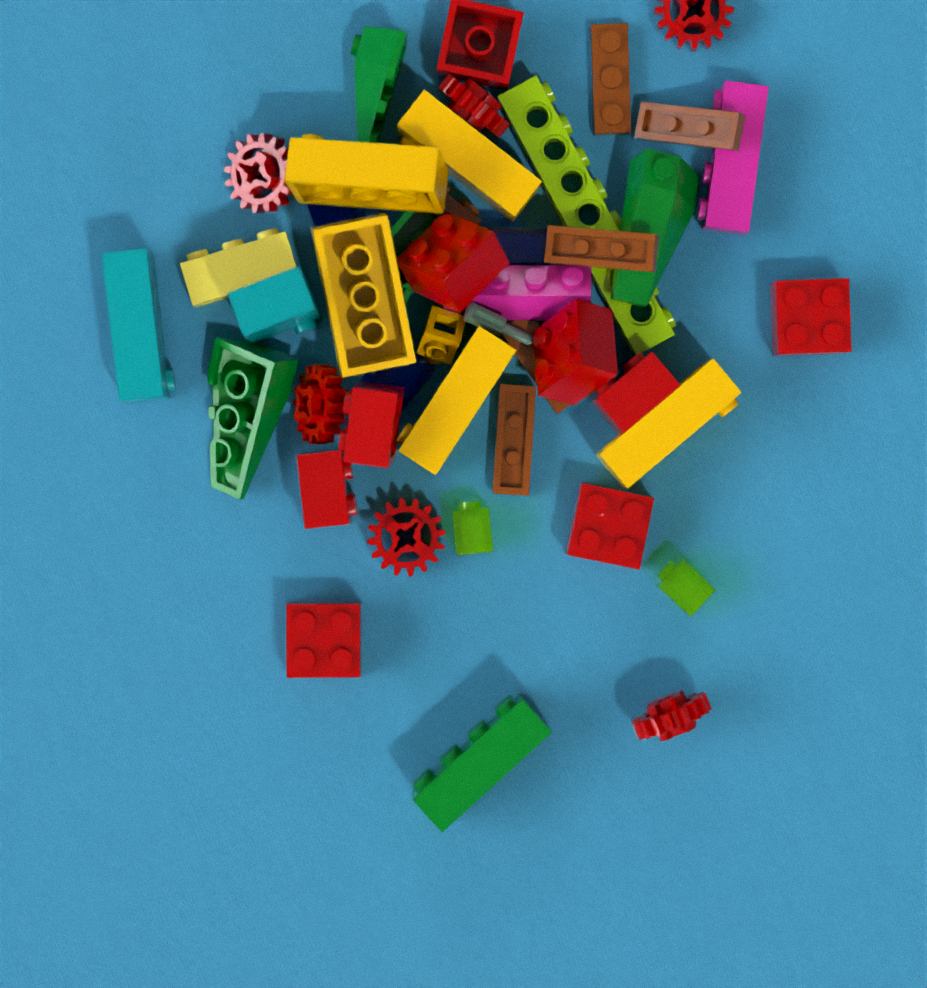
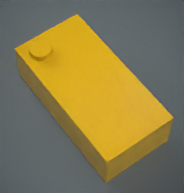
(469, 156)
(366, 175)
(363, 294)
(456, 401)
(670, 423)

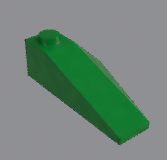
(377, 67)
(659, 202)
(247, 401)

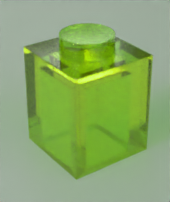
(472, 529)
(684, 586)

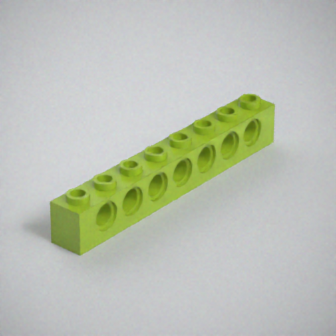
(538, 96)

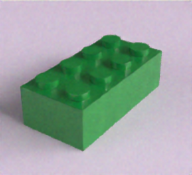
(480, 762)

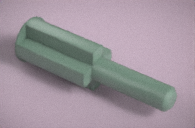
(494, 323)

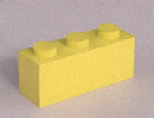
(236, 266)

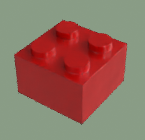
(479, 43)
(452, 261)
(810, 317)
(575, 352)
(635, 392)
(372, 424)
(325, 489)
(609, 526)
(323, 640)

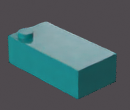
(275, 306)
(136, 326)

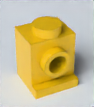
(439, 345)

